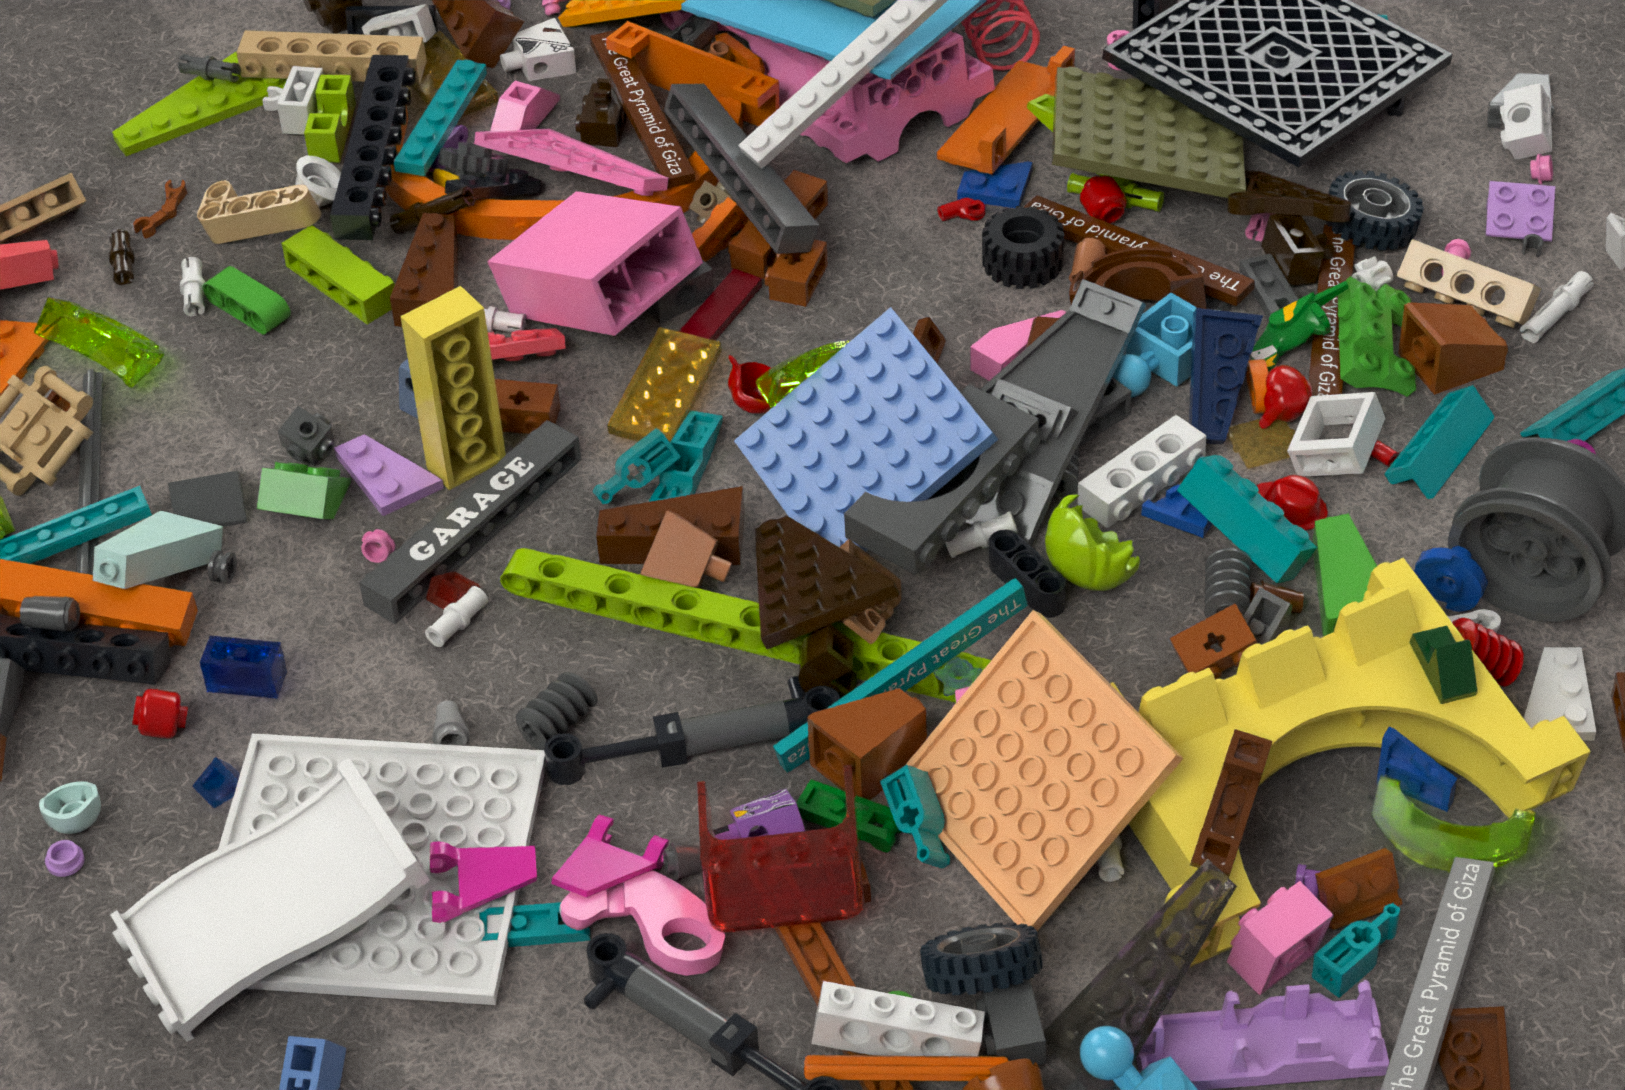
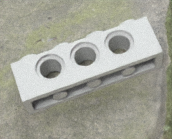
(1141, 471)
(894, 1024)

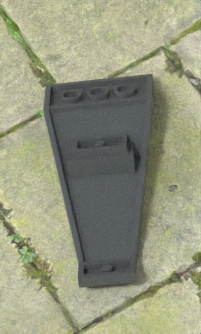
(1060, 380)

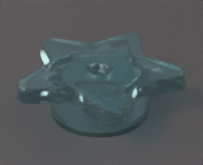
(955, 668)

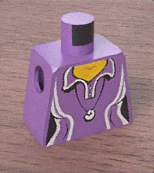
(773, 814)

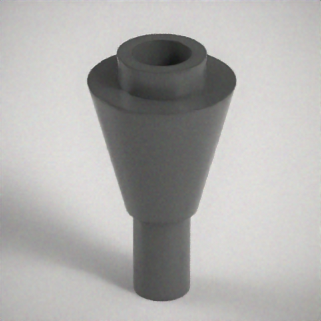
(682, 860)

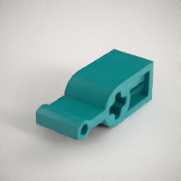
(651, 458)
(917, 812)
(1354, 951)

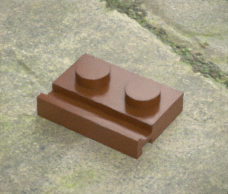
(1359, 887)

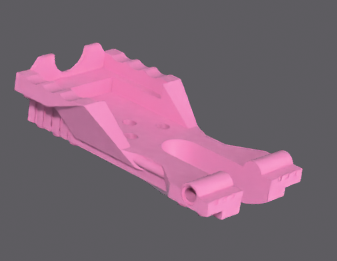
(875, 108)

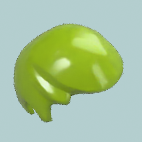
(1084, 552)

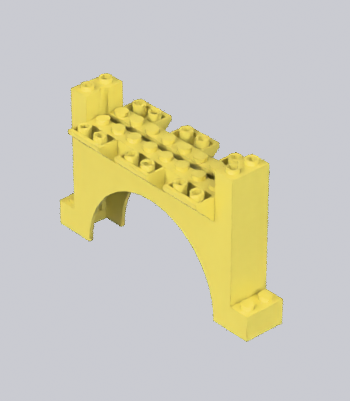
(1335, 695)

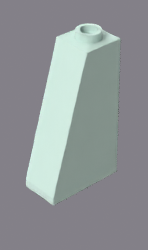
(155, 549)

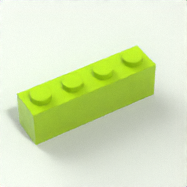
(339, 273)

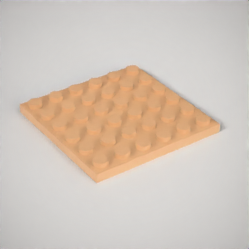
(1040, 771)

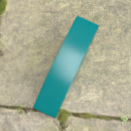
(695, 445)

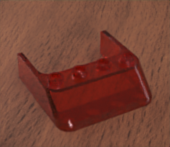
(783, 875)

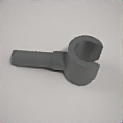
(1532, 241)

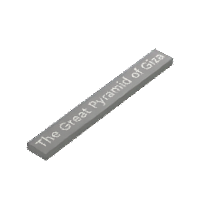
(1439, 976)

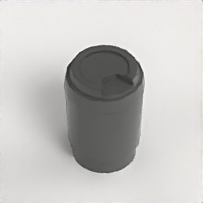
(50, 613)

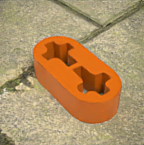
(1255, 380)

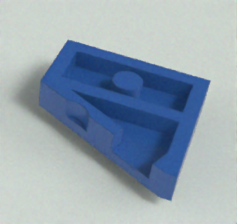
(1002, 188)
(1177, 512)
(1419, 773)

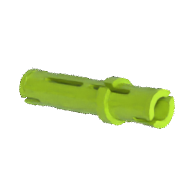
(1151, 199)

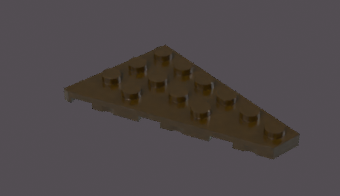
(809, 582)

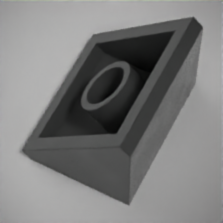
(210, 498)

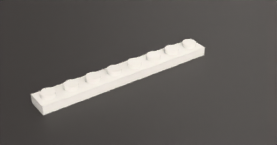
(836, 79)

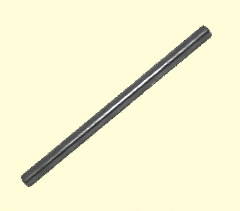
(90, 465)

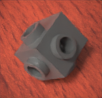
(306, 436)

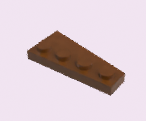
(1475, 1050)

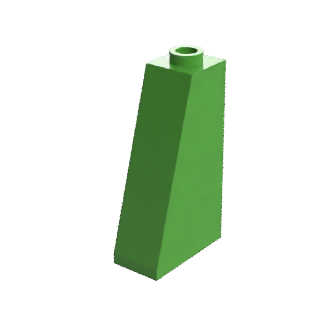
(1341, 567)

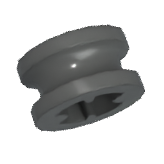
(222, 566)

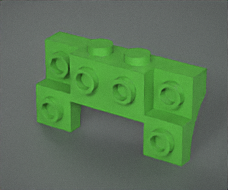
(1368, 338)

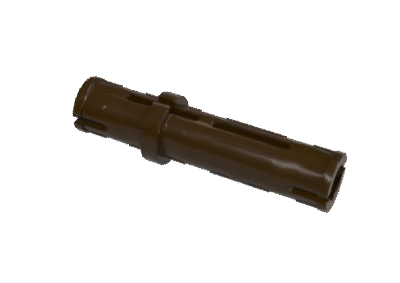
(443, 205)

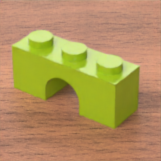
(329, 127)

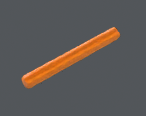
(900, 1067)

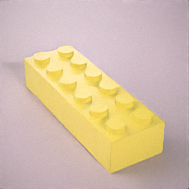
(454, 386)

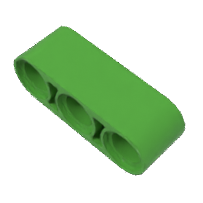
(246, 300)

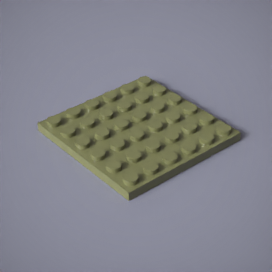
(1141, 135)

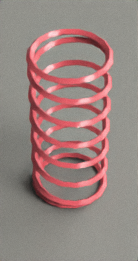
(1022, 15)

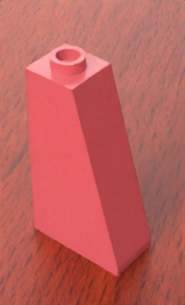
(26, 263)

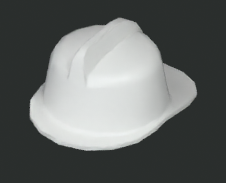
(319, 177)

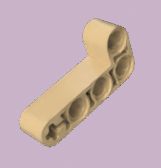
(256, 214)

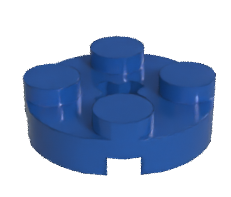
(1455, 563)

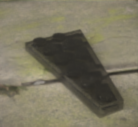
(1144, 974)

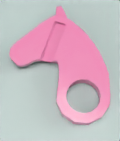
(659, 909)

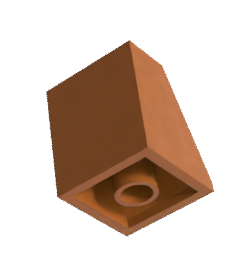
(1449, 344)
(870, 735)

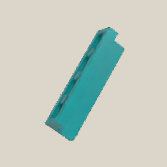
(1585, 412)
(1442, 441)

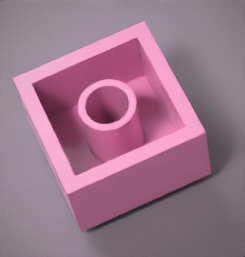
(1278, 936)

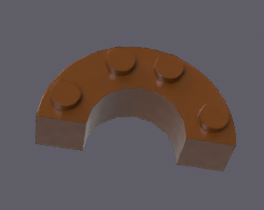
(1146, 275)

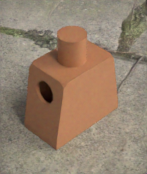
(684, 554)

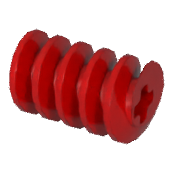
(1497, 653)

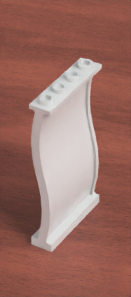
(266, 900)

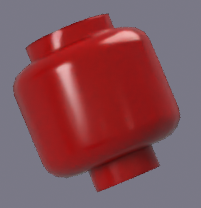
(1103, 199)
(159, 713)

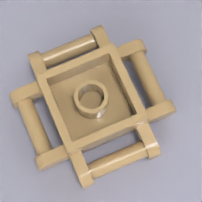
(39, 431)

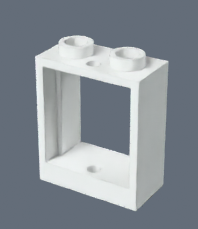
(1348, 454)

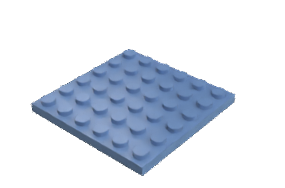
(862, 423)

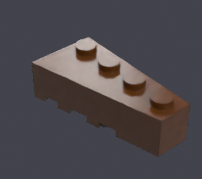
(479, 28)
(428, 266)
(629, 531)

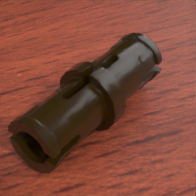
(121, 257)

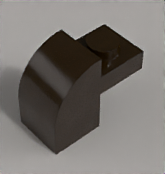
(827, 661)

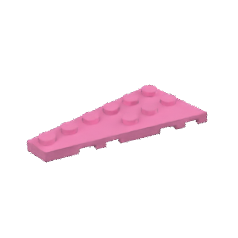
(569, 154)

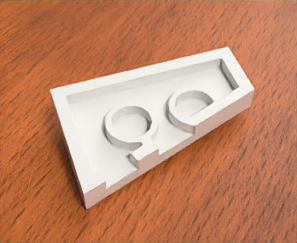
(1562, 691)

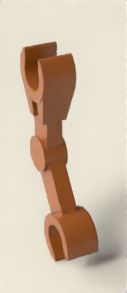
(167, 211)

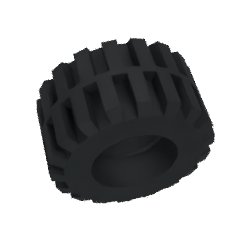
(1022, 247)

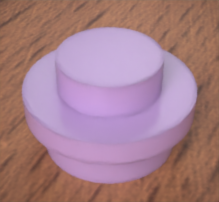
(64, 858)

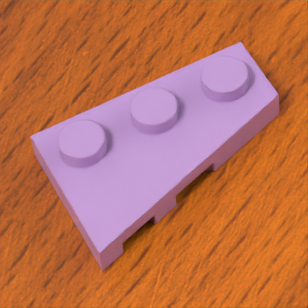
(384, 475)

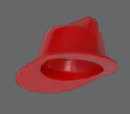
(1297, 498)

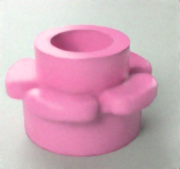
(1542, 168)
(374, 551)

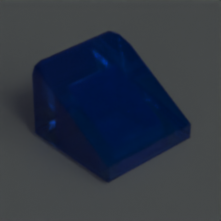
(217, 782)

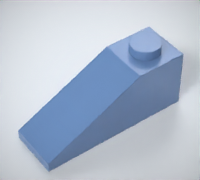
(312, 1064)

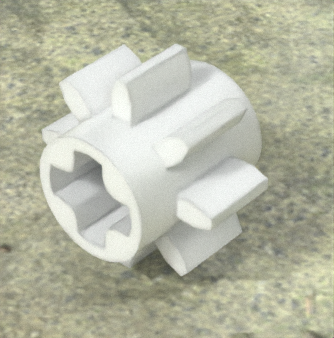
(1373, 273)

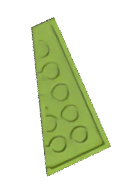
(192, 108)

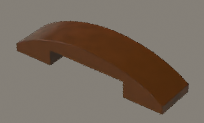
(1232, 801)

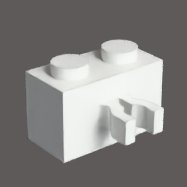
(295, 99)

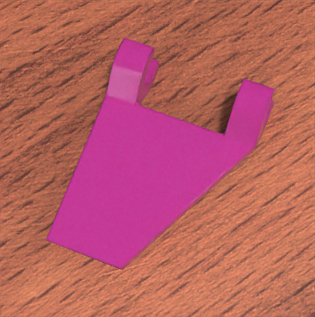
(600, 865)
(482, 875)

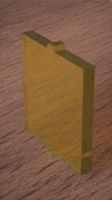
(1260, 445)

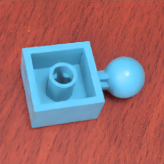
(1159, 345)
(1109, 1056)

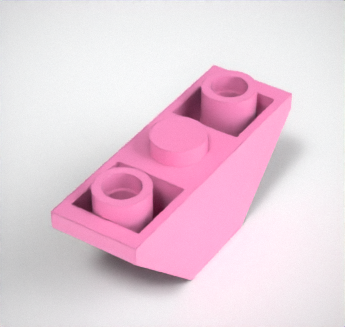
(523, 107)

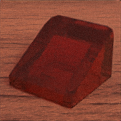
(448, 588)

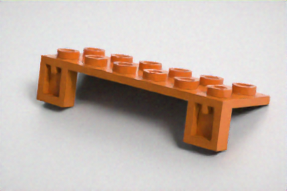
(673, 62)
(1003, 116)

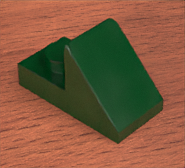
(1446, 663)

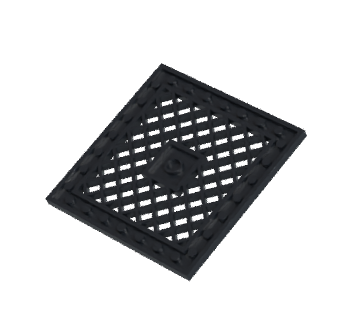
(1273, 48)

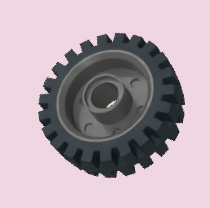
(1380, 210)
(981, 958)

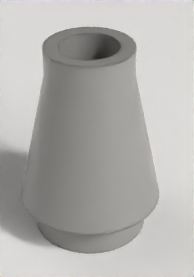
(449, 725)

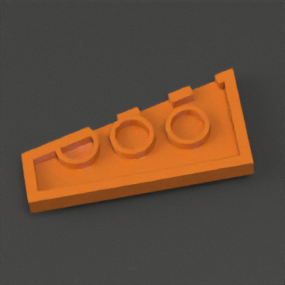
(18, 349)

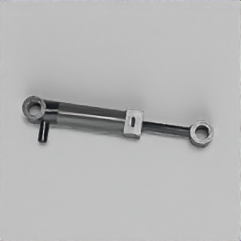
(694, 735)
(728, 1039)

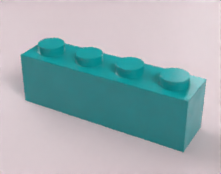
(1247, 518)

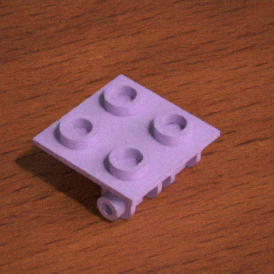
(1520, 210)

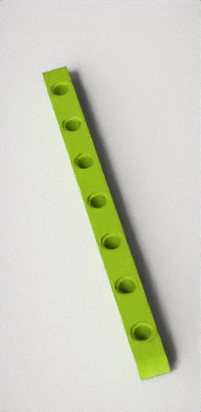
(688, 612)

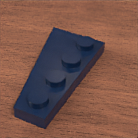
(1218, 367)

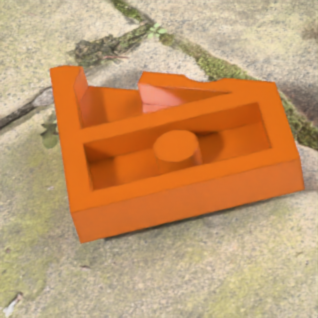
(716, 232)

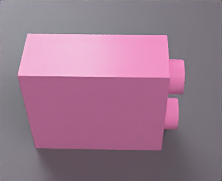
(596, 262)

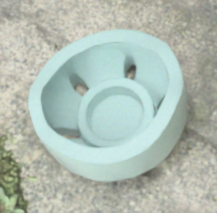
(75, 814)

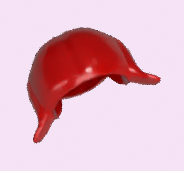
(744, 388)
(1285, 395)

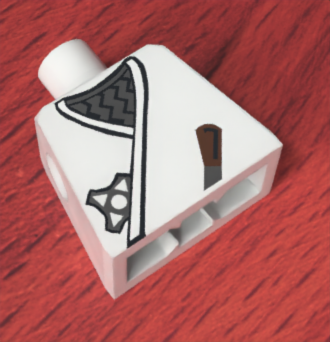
(541, 52)

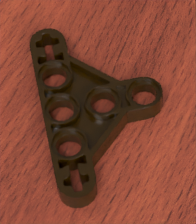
(1279, 196)

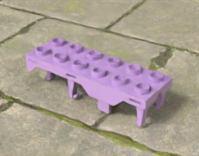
(1274, 1042)

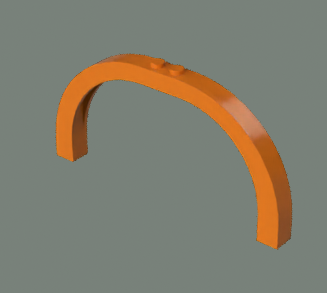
(513, 217)

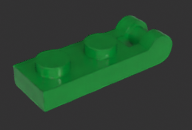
(829, 808)

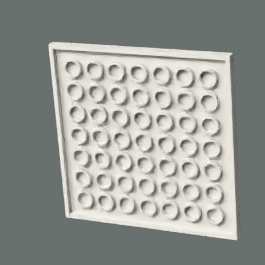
(431, 796)

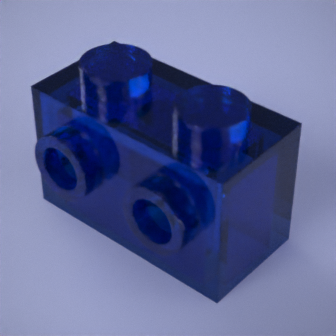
(243, 667)

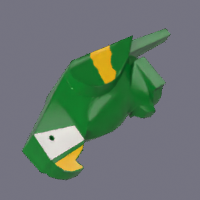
(1294, 325)

